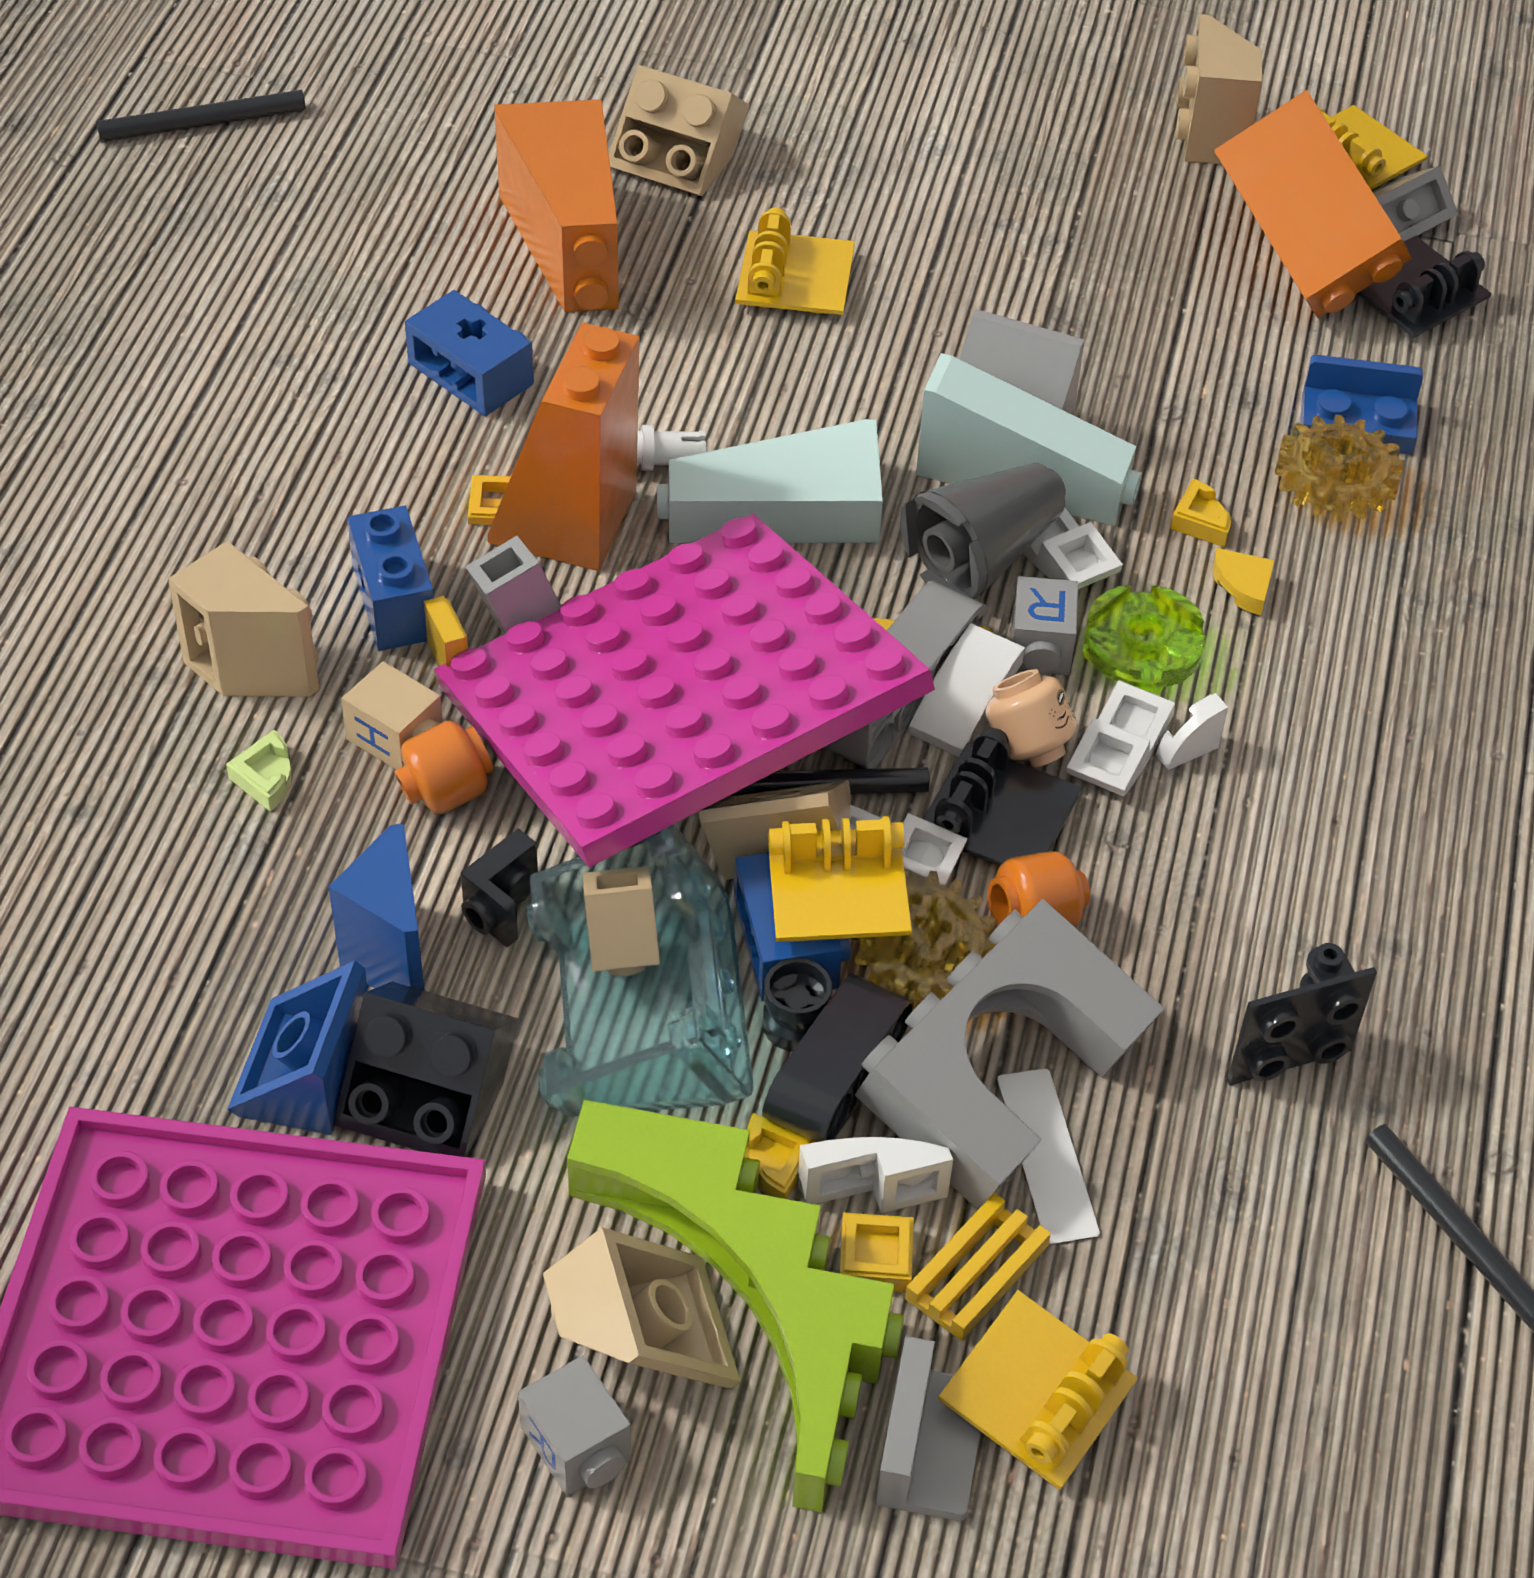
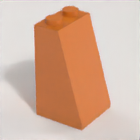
(562, 196)
(1313, 205)
(578, 455)

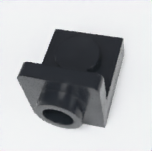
(497, 884)

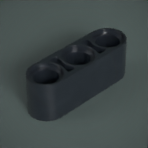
(824, 1071)

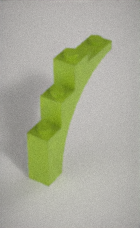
(702, 1190)

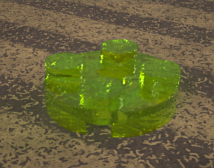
(1138, 662)

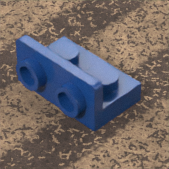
(1364, 390)

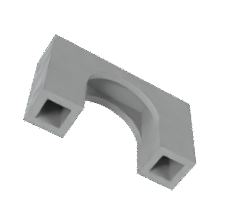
(1035, 970)

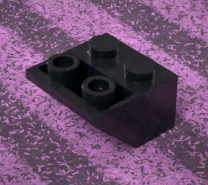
(424, 1069)

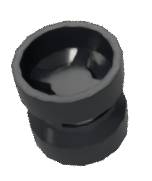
(793, 999)

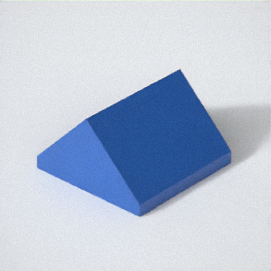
(378, 914)
(303, 1053)

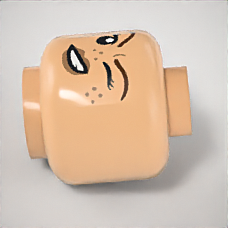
(1033, 716)

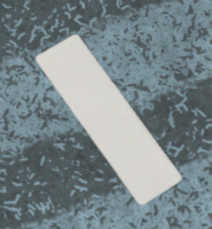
(1053, 1165)

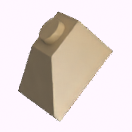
(641, 1307)

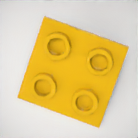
(1372, 146)
(793, 269)
(838, 880)
(1040, 1388)

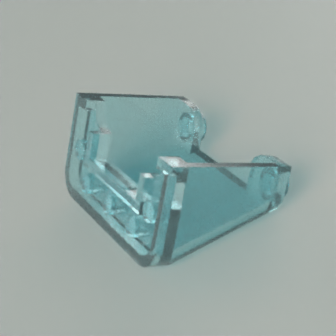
(654, 1035)

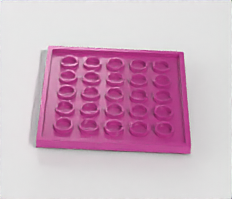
(679, 685)
(230, 1334)

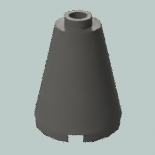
(980, 525)

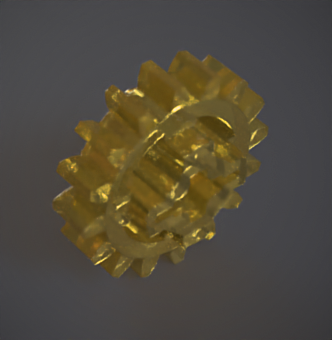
(1339, 467)
(950, 934)

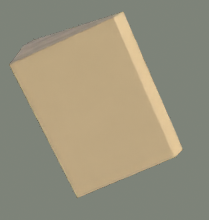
(741, 822)

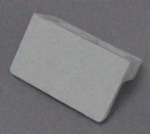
(1417, 202)
(927, 1444)

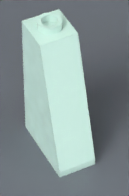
(989, 426)
(800, 485)

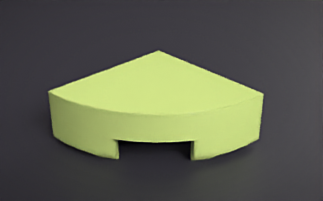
(263, 770)

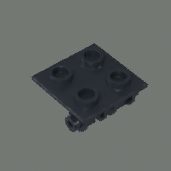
(1428, 288)
(1000, 802)
(1306, 1022)

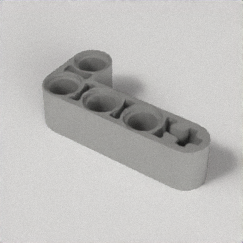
(929, 631)

